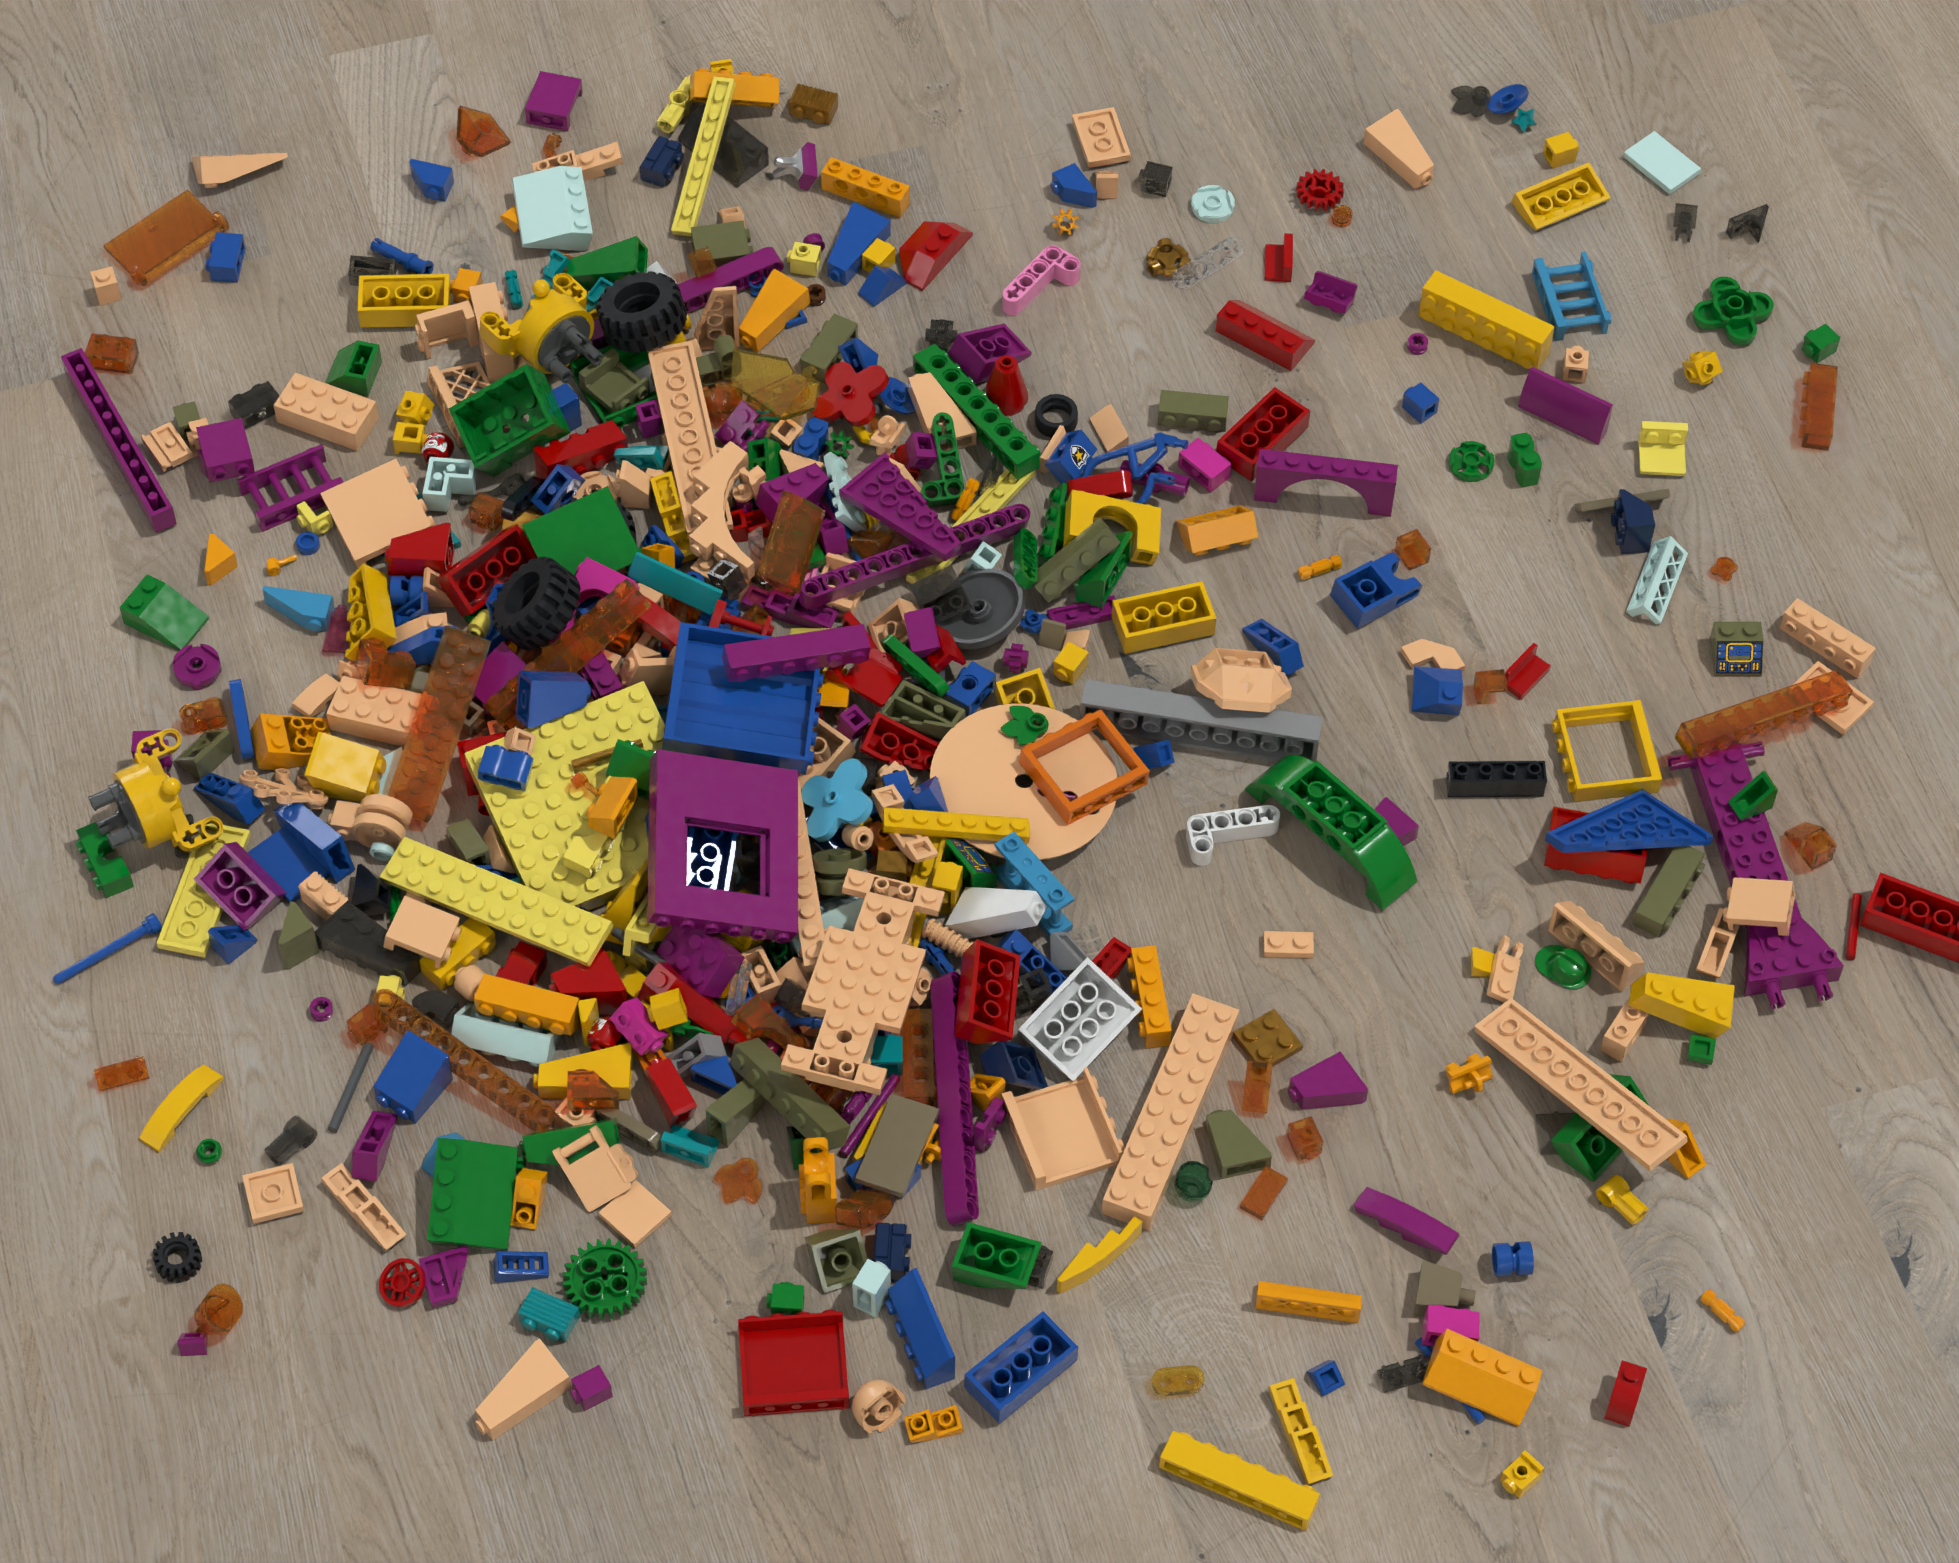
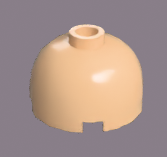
(877, 1405)

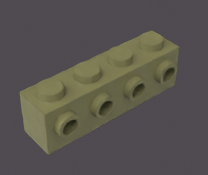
(1075, 559)

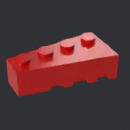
(581, 452)

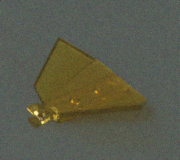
(773, 384)

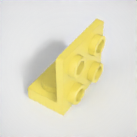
(1662, 448)

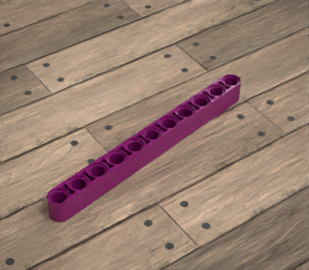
(698, 290)
(906, 561)
(954, 1105)

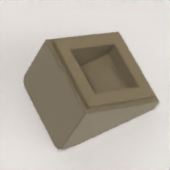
(1052, 634)

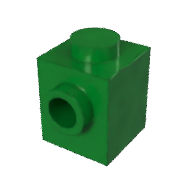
(1820, 343)
(786, 1299)

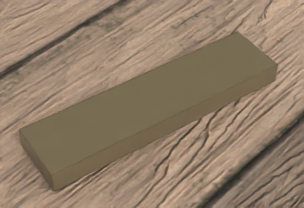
(1609, 502)

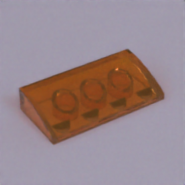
(791, 543)

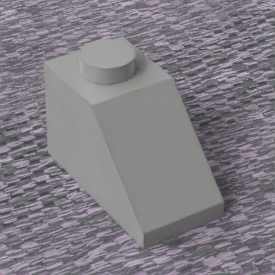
(688, 1055)

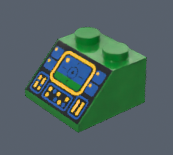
(976, 869)

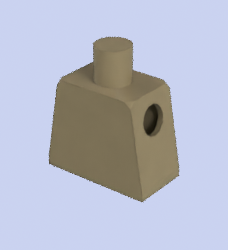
(1440, 1287)

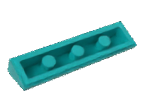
(674, 583)

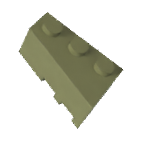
(923, 711)

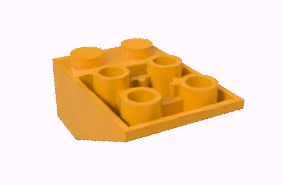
(285, 740)

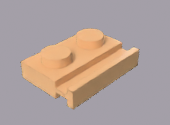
(167, 446)

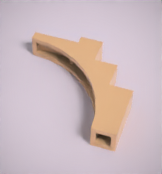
(714, 485)

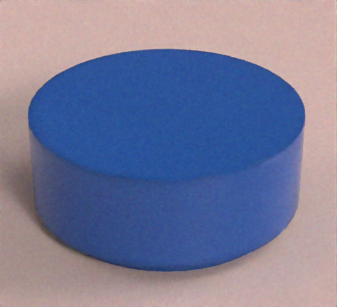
(307, 543)

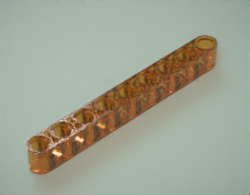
(468, 1072)

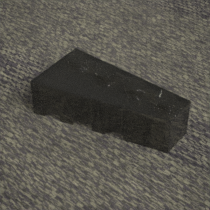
(361, 940)

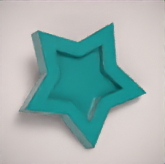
(1524, 119)

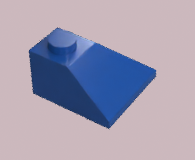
(1437, 690)

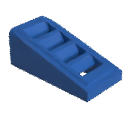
(511, 1274)

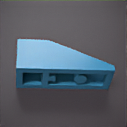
(304, 608)

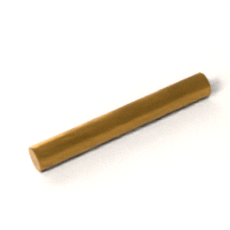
(598, 756)

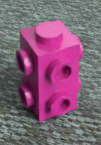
(634, 1023)

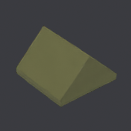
(206, 753)
(296, 938)

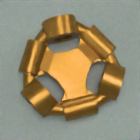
(1162, 255)

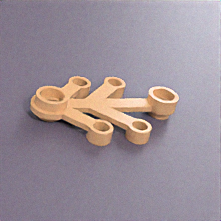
(312, 797)

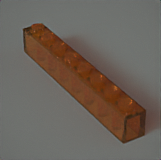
(575, 645)
(1763, 714)

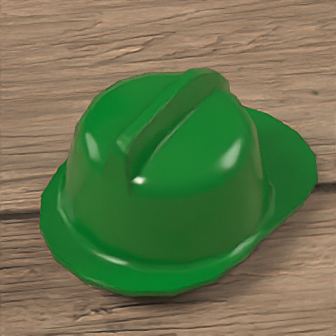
(1563, 966)

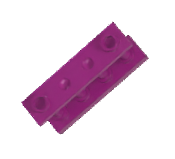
(286, 509)

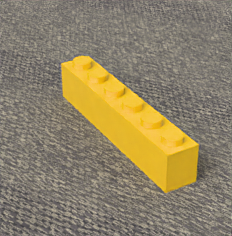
(1239, 1480)

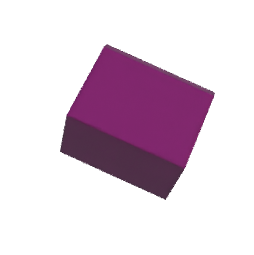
(193, 1344)

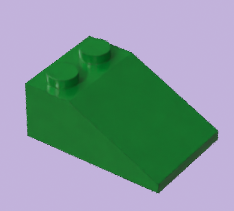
(162, 613)
(994, 1258)

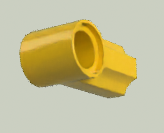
(1617, 1194)

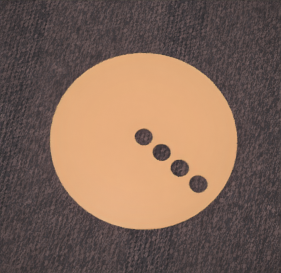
(980, 769)

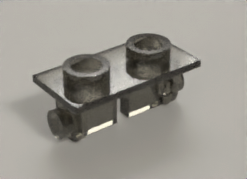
(1399, 1376)

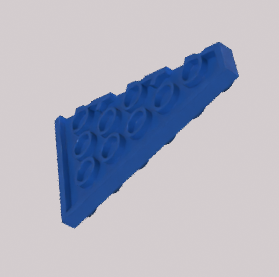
(1629, 823)

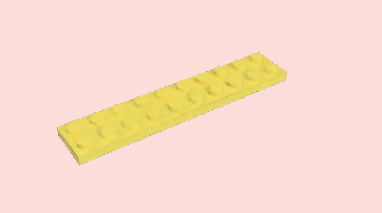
(497, 901)

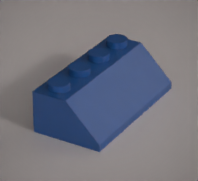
(921, 1330)

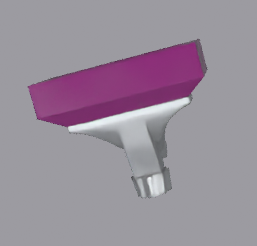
(801, 165)

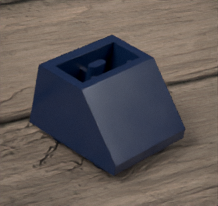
(1633, 523)

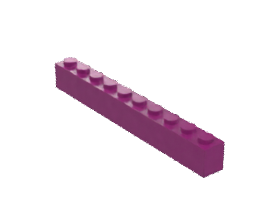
(118, 440)

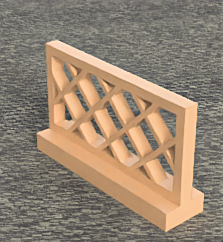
(444, 396)

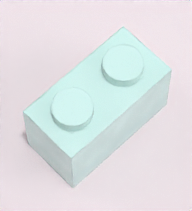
(871, 1287)

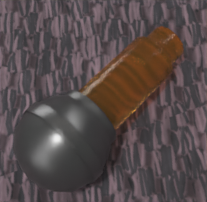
(879, 410)

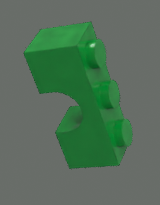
(111, 874)

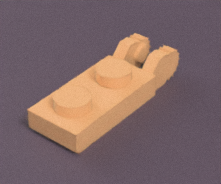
(1504, 971)

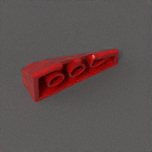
(700, 1009)

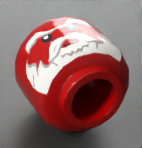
(437, 445)
(603, 1034)

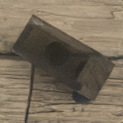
(369, 266)

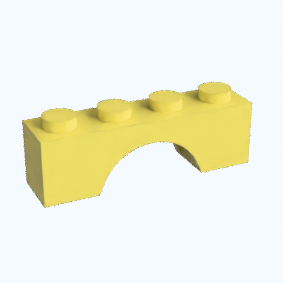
(586, 852)

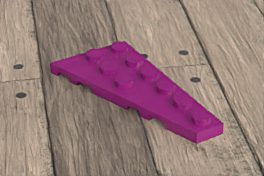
(898, 504)

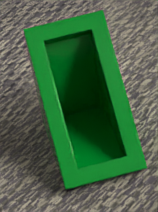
(1754, 797)

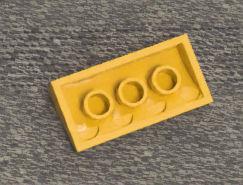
(1560, 197)

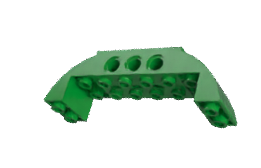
(1341, 822)

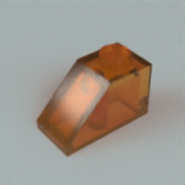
(590, 1092)

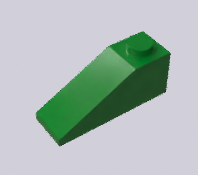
(765, 455)

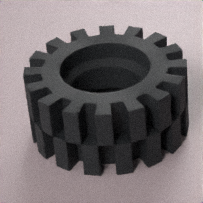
(174, 1244)

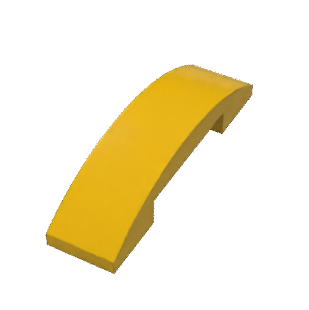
(177, 1105)

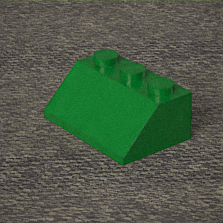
(1100, 581)

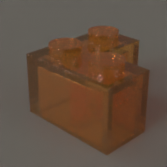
(382, 667)

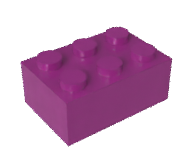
(701, 959)

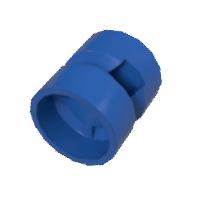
(404, 589)
(1512, 1259)

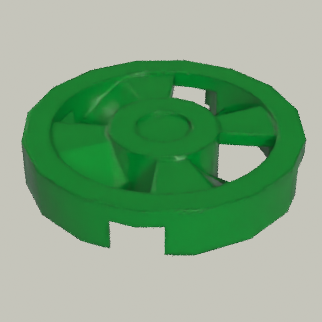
(1470, 461)

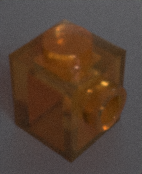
(486, 512)
(1305, 1139)

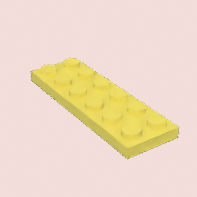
(193, 908)

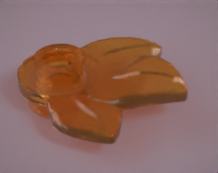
(739, 1184)

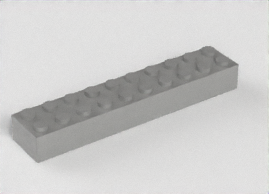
(1202, 723)

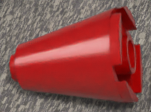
(1007, 386)

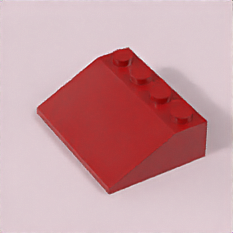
(1615, 864)

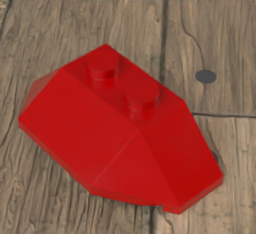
(930, 251)

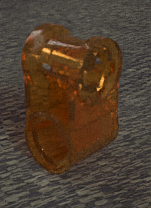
(204, 714)

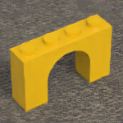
(1138, 518)

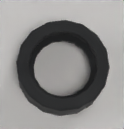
(1060, 402)

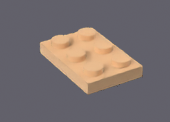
(1101, 137)
(1847, 717)

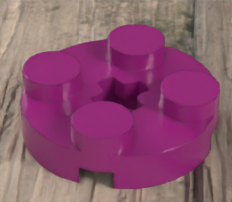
(201, 676)

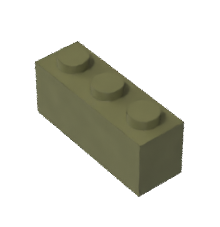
(824, 347)
(1193, 410)

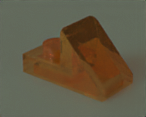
(1257, 1086)

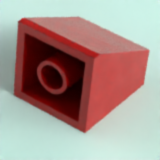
(421, 549)
(590, 982)

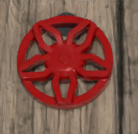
(402, 1282)

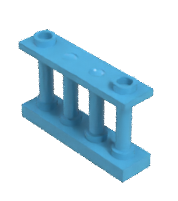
(1553, 307)
(1026, 872)

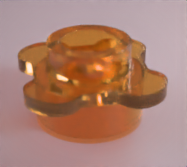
(1724, 563)

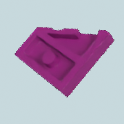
(985, 1130)

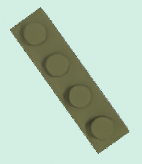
(1668, 890)

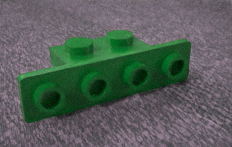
(1055, 522)

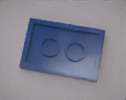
(286, 862)

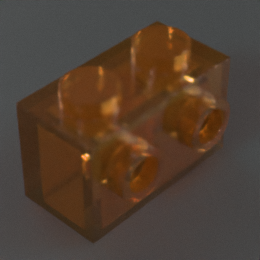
(112, 353)

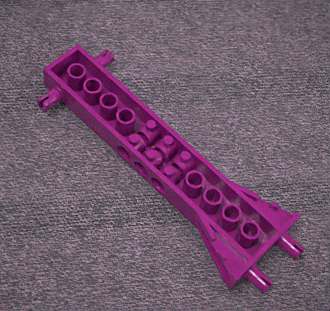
(1751, 852)

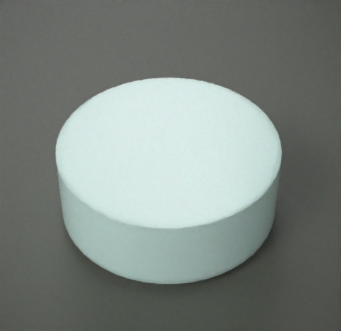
(381, 851)

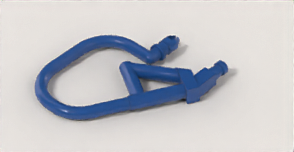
(1159, 440)

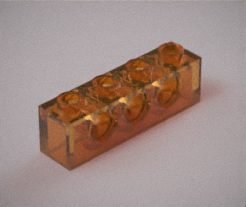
(919, 1023)

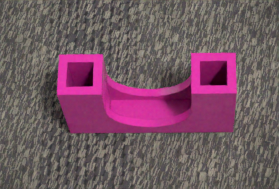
(595, 581)

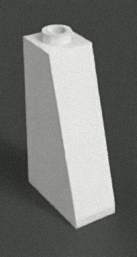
(995, 911)

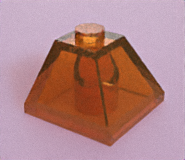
(479, 132)

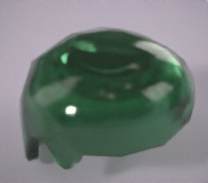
(1192, 1181)

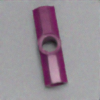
(1179, 488)

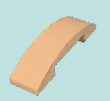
(913, 846)

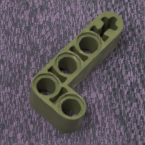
(717, 365)

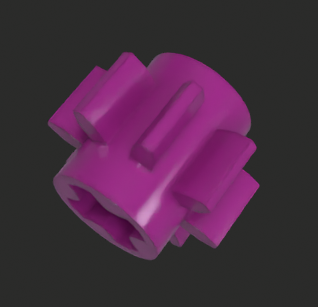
(1015, 658)

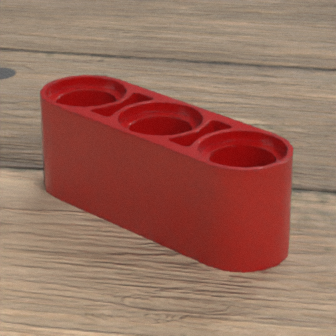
(1111, 484)

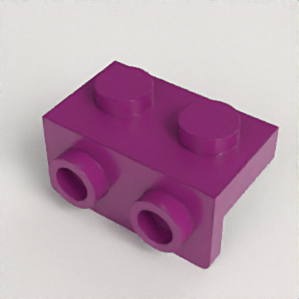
(1331, 292)

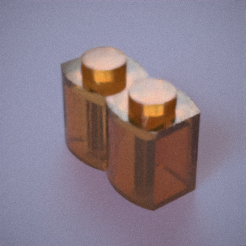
(863, 1209)

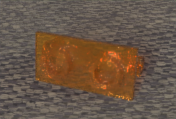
(121, 1073)

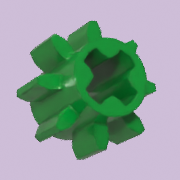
(838, 438)

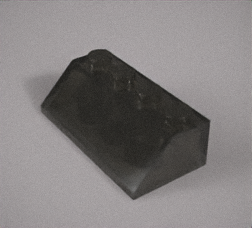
(738, 154)

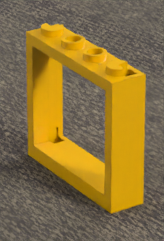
(1604, 714)

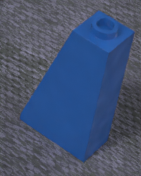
(856, 235)
(317, 838)

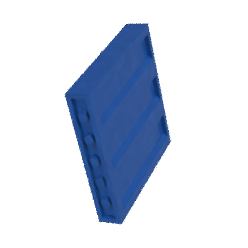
(738, 721)

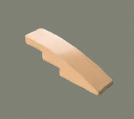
(363, 1207)

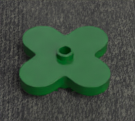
(1733, 310)

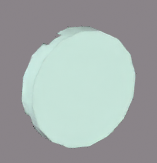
(1212, 204)

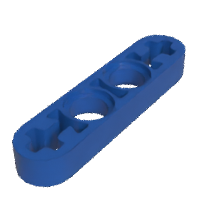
(241, 719)

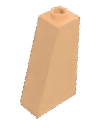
(1400, 149)
(931, 399)
(523, 1390)

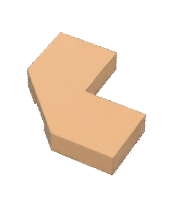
(1425, 651)

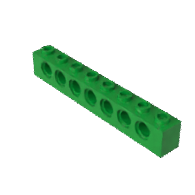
(991, 425)

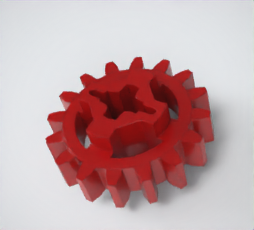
(1319, 190)

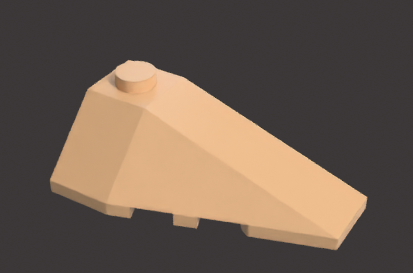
(223, 168)
(718, 318)

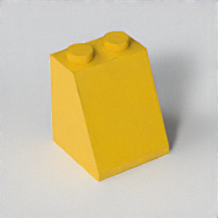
(344, 768)

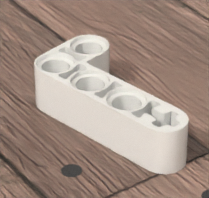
(1260, 821)

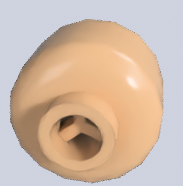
(468, 980)

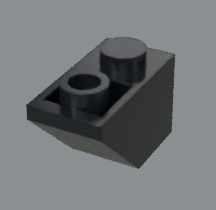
(370, 892)

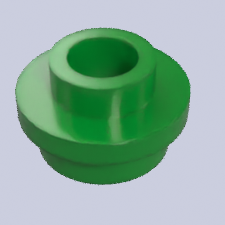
(206, 1145)

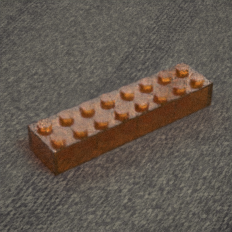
(438, 721)

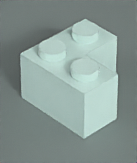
(446, 478)

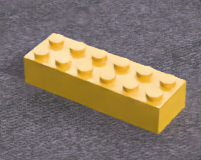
(1486, 321)

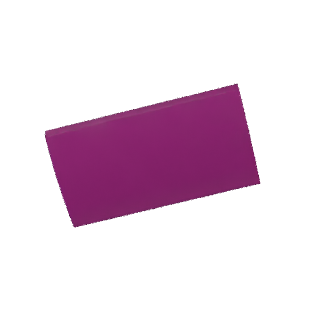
(1565, 405)

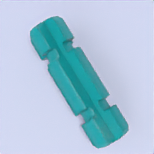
(513, 289)

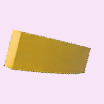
(671, 512)
(1095, 1259)
(1300, 1431)

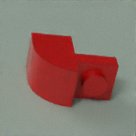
(1625, 1393)

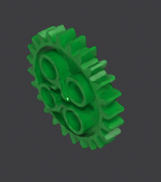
(602, 1258)

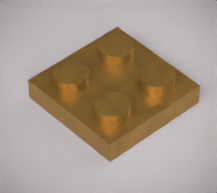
(1268, 1039)

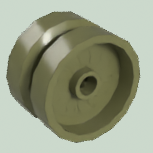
(833, 867)

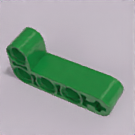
(945, 458)

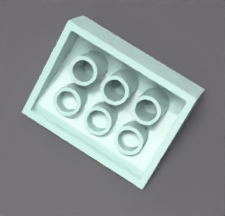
(553, 209)

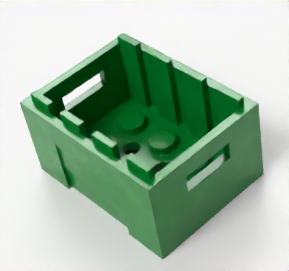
(504, 403)

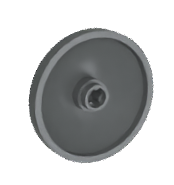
(995, 609)

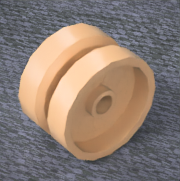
(381, 820)

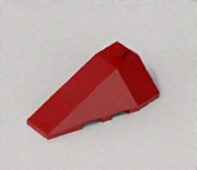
(893, 742)

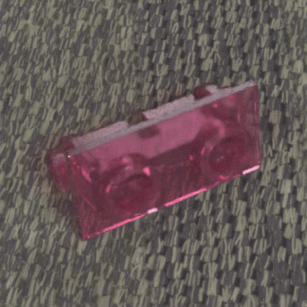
(337, 629)

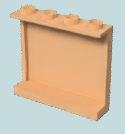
(375, 510)
(1063, 1131)

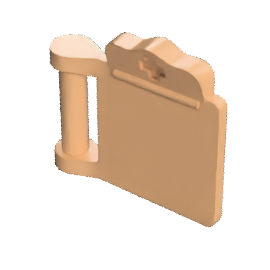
(600, 1173)

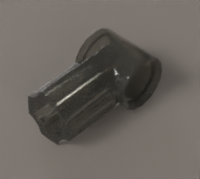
(295, 1135)

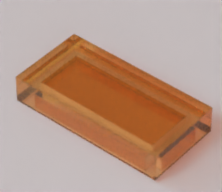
(1264, 1193)

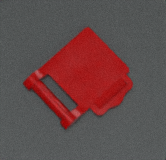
(872, 678)

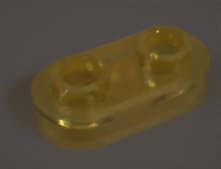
(1177, 1380)

